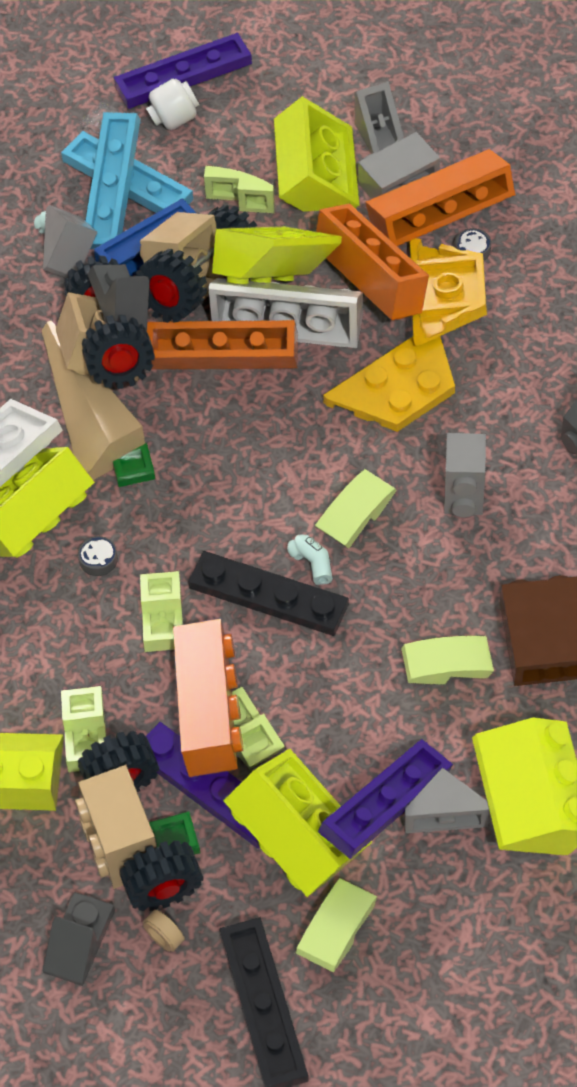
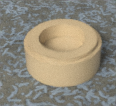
(163, 930)

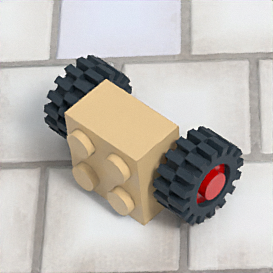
(181, 259)
(91, 346)
(119, 827)

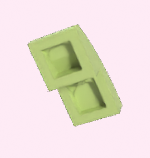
(249, 190)
(354, 507)
(160, 609)
(446, 657)
(82, 722)
(258, 735)
(335, 925)

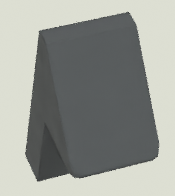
(120, 293)
(77, 938)

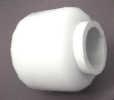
(172, 104)

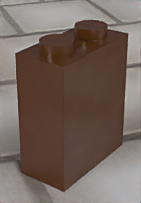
(541, 629)

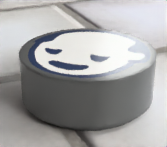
(474, 240)
(97, 556)

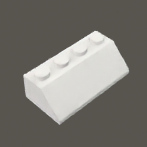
(319, 313)

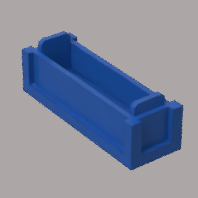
(126, 246)

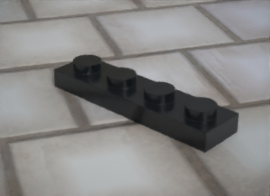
(269, 593)
(263, 1004)

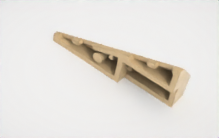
(94, 416)

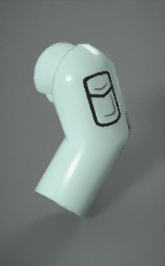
(307, 547)

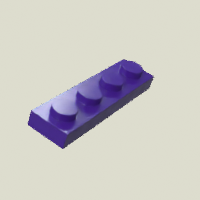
(189, 66)
(206, 789)
(382, 799)

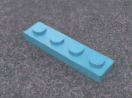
(112, 175)
(146, 186)

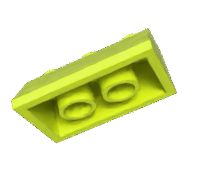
(314, 158)
(269, 253)
(38, 496)
(30, 770)
(530, 785)
(284, 812)

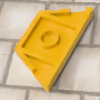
(453, 290)
(397, 385)

